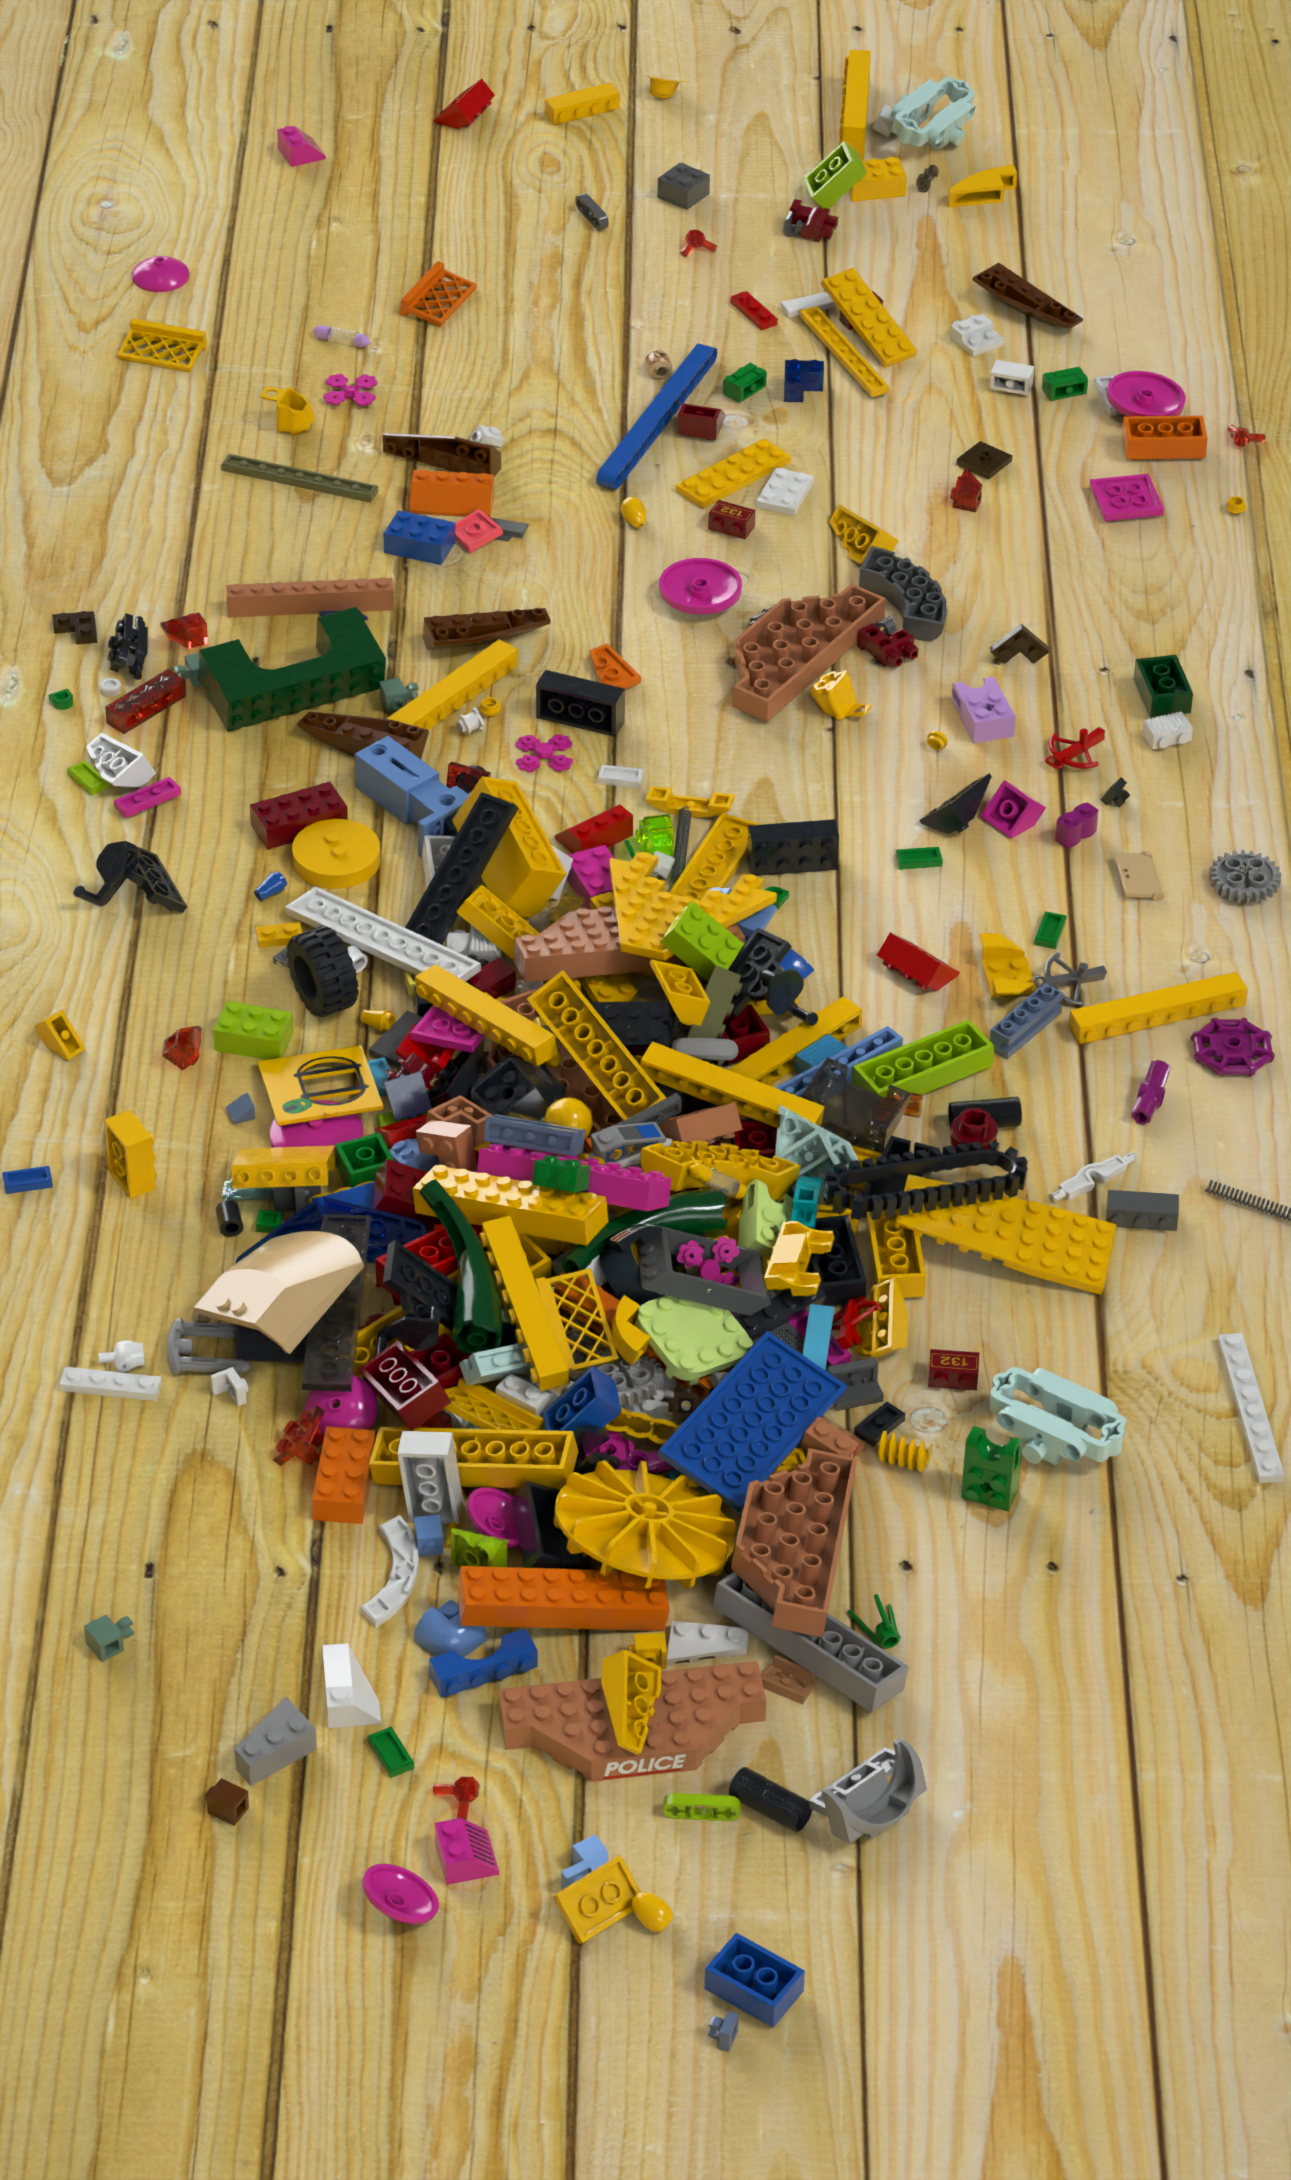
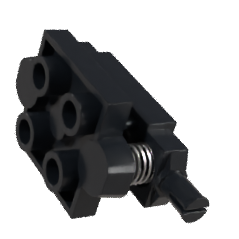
(129, 638)

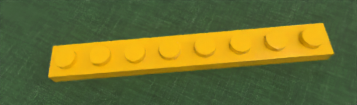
(844, 351)

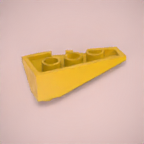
(859, 534)
(630, 1692)

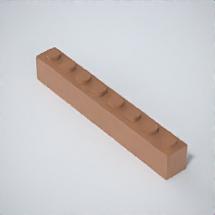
(309, 597)

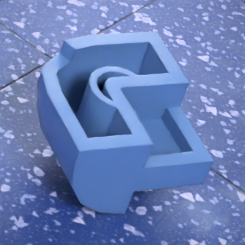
(442, 1632)

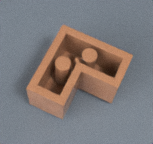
(462, 1111)
(450, 1142)

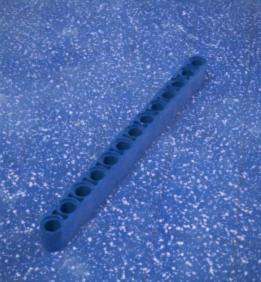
(656, 416)

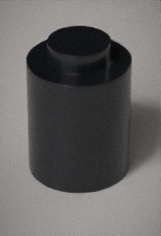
(229, 1218)

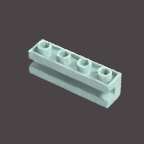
(494, 1364)

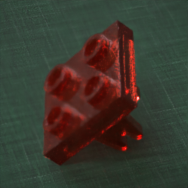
(299, 1436)

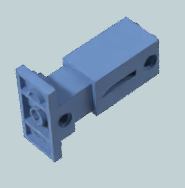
(408, 788)

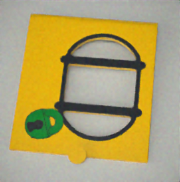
(289, 1098)

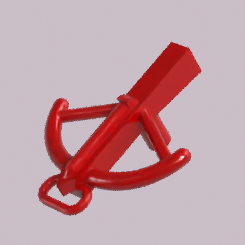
(1077, 747)
(849, 1315)

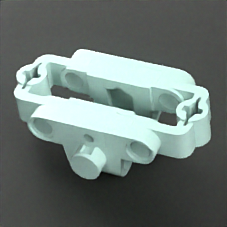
(945, 125)
(1062, 1424)

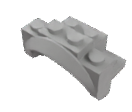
(864, 1800)

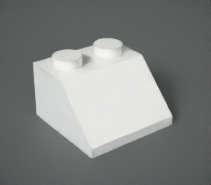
(526, 1394)

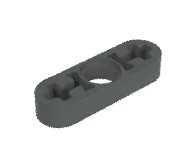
(592, 211)

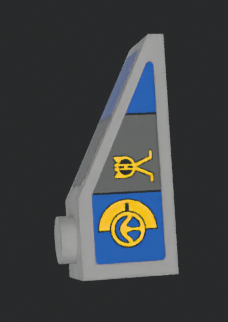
(625, 1140)

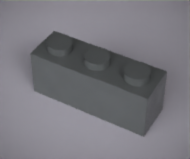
(1142, 1210)

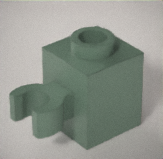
(190, 670)
(395, 695)
(106, 1637)

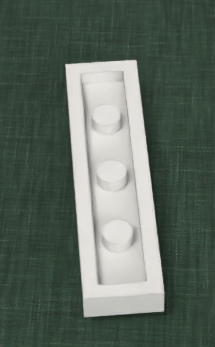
(110, 1383)

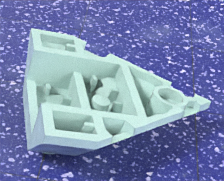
(810, 1146)

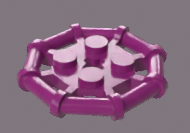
(1232, 1032)

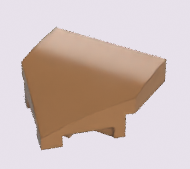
(788, 1679)

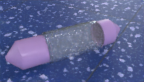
(341, 336)

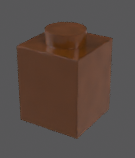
(227, 1801)

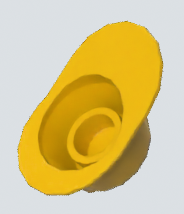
(663, 88)

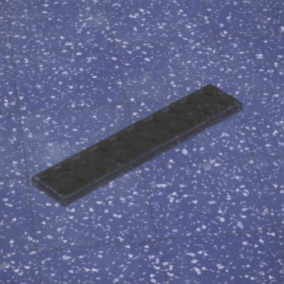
(334, 1337)

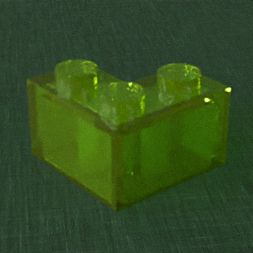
(656, 834)

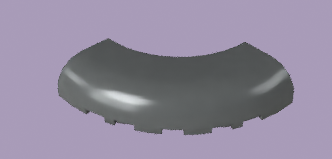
(908, 589)

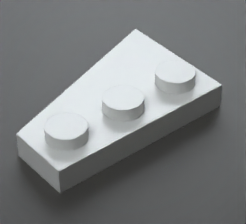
(699, 1640)

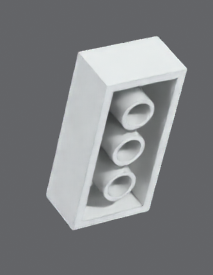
(430, 1475)

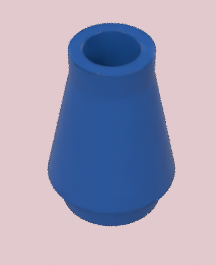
(270, 886)

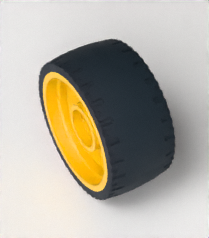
(624, 1274)

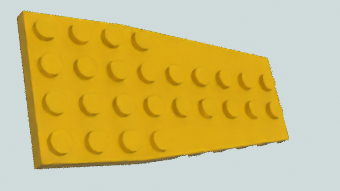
(1022, 1234)

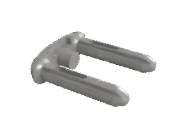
(707, 1048)
(184, 1346)

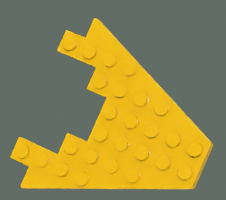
(648, 911)

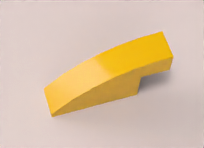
(983, 187)

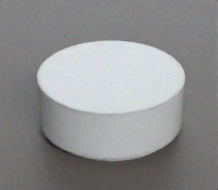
(110, 687)

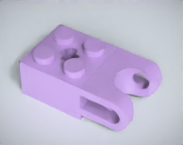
(984, 711)

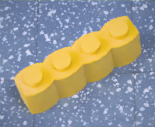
(643, 1426)

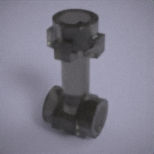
(924, 180)

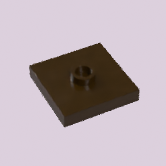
(984, 460)

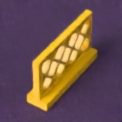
(165, 335)
(556, 1320)
(489, 1409)

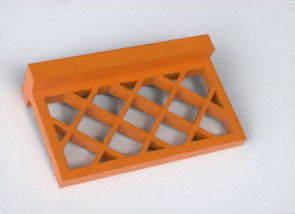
(425, 288)

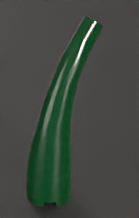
(690, 1212)
(478, 1304)

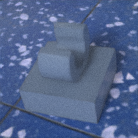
(724, 2030)

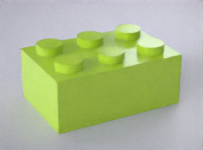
(835, 175)
(701, 941)
(253, 1031)

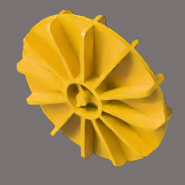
(644, 1524)

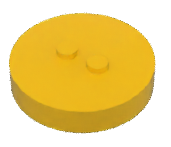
(336, 853)

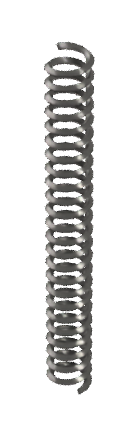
(680, 844)
(1248, 1202)

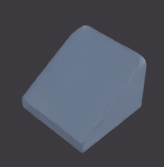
(241, 1109)

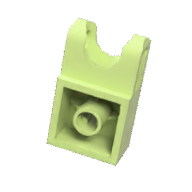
(762, 1218)

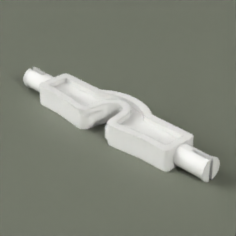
(1084, 1183)

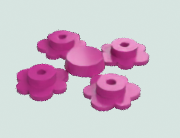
(350, 392)
(544, 750)
(710, 1268)

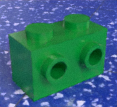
(560, 1174)

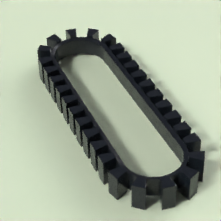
(915, 1198)

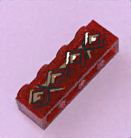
(145, 701)

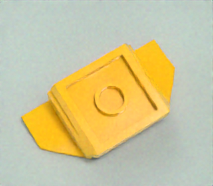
(1005, 967)

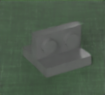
(293, 1197)
(861, 1381)

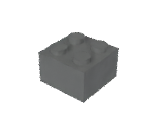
(683, 186)

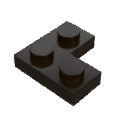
(80, 622)
(1019, 641)

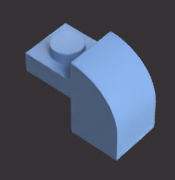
(586, 1857)

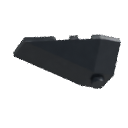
(959, 809)
(458, 1078)

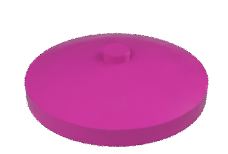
(1145, 394)
(700, 586)
(317, 1132)

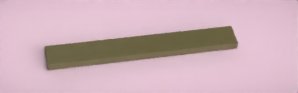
(300, 478)

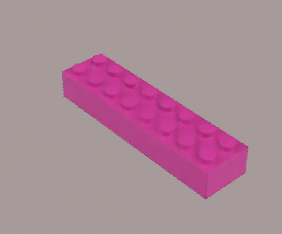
(621, 1186)

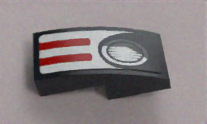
(639, 1234)

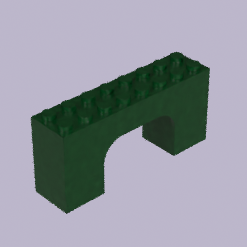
(250, 694)

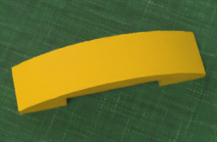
(699, 807)

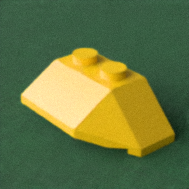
(887, 1329)

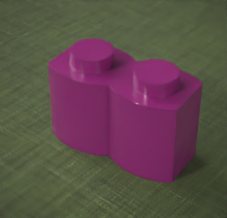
(1076, 825)

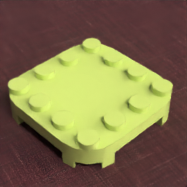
(692, 1337)

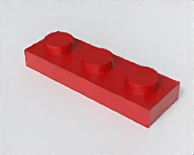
(754, 310)

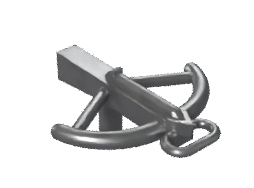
(1082, 975)

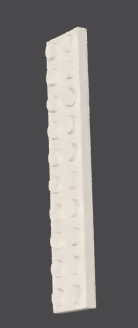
(378, 935)

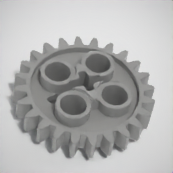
(1261, 876)
(635, 1380)

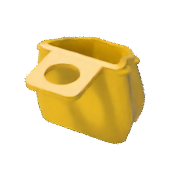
(292, 410)
(837, 696)

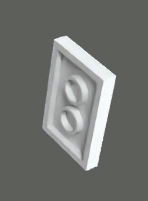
(785, 491)

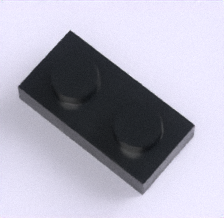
(883, 1419)

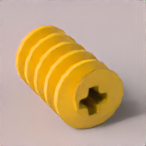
(904, 1453)

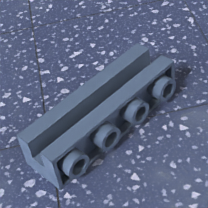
(1026, 1020)
(534, 1135)

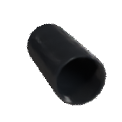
(1003, 1110)
(777, 1802)

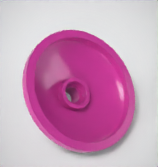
(160, 274)
(356, 1410)
(493, 1514)
(400, 1894)

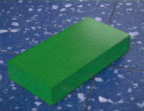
(919, 858)
(1050, 930)
(390, 1752)

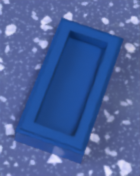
(27, 1179)

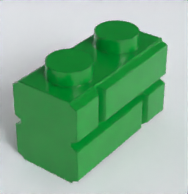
(744, 382)
(1064, 383)

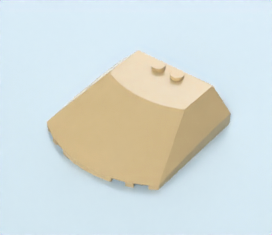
(283, 1286)

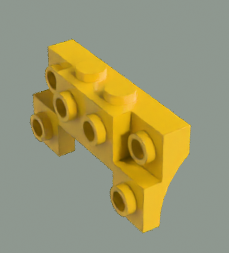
(792, 1256)

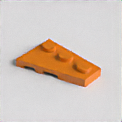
(612, 668)

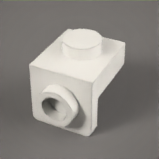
(487, 435)
(664, 865)
(459, 942)
(230, 1381)

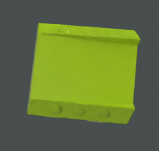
(477, 1549)

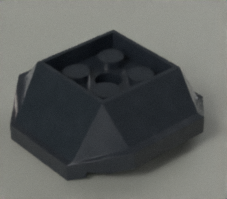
(517, 1088)

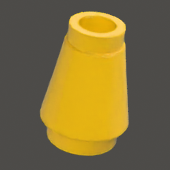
(378, 1019)

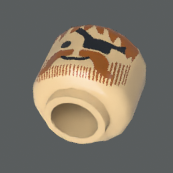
(658, 364)

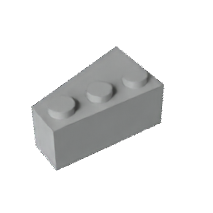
(275, 1743)

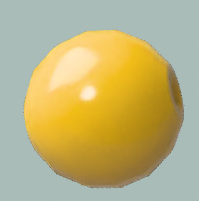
(570, 1113)

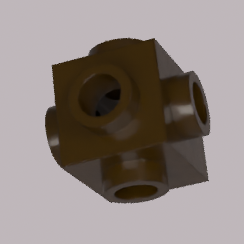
(675, 1403)

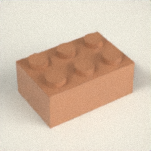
(703, 1125)

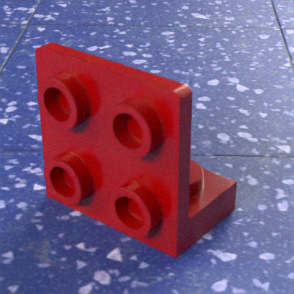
(432, 1054)

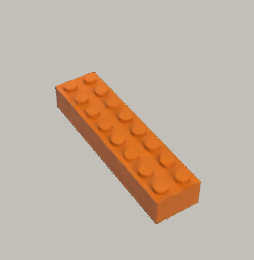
(560, 1599)

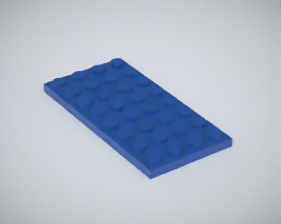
(752, 1420)

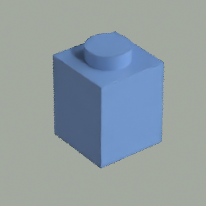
(428, 1535)

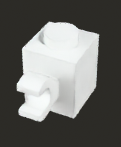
(884, 121)

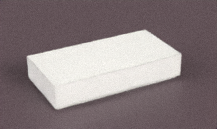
(620, 776)

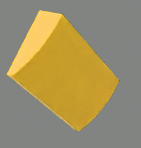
(495, 919)

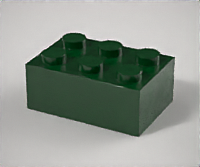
(1163, 685)

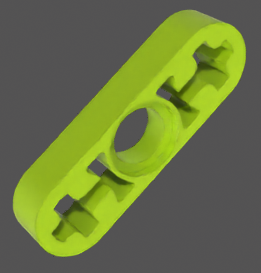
(719, 1807)

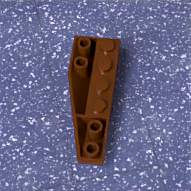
(1025, 297)
(445, 452)
(480, 628)
(356, 733)

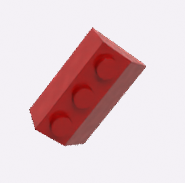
(466, 106)
(602, 829)
(915, 963)
(401, 1130)

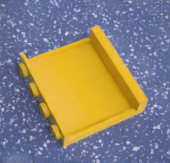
(283, 1166)

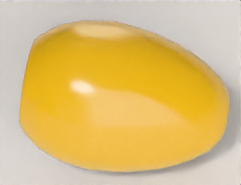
(634, 512)
(652, 1911)

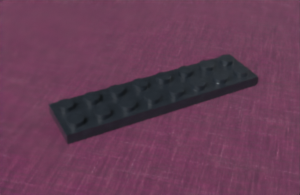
(461, 867)

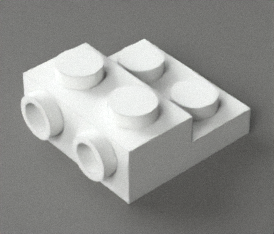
(976, 335)

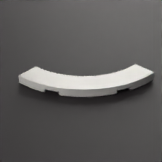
(402, 1576)

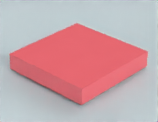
(476, 531)

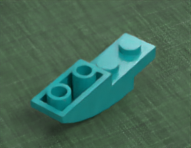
(807, 1200)

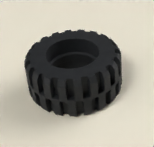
(322, 971)

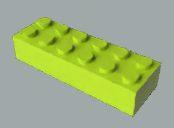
(927, 1061)

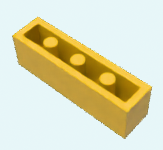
(582, 103)

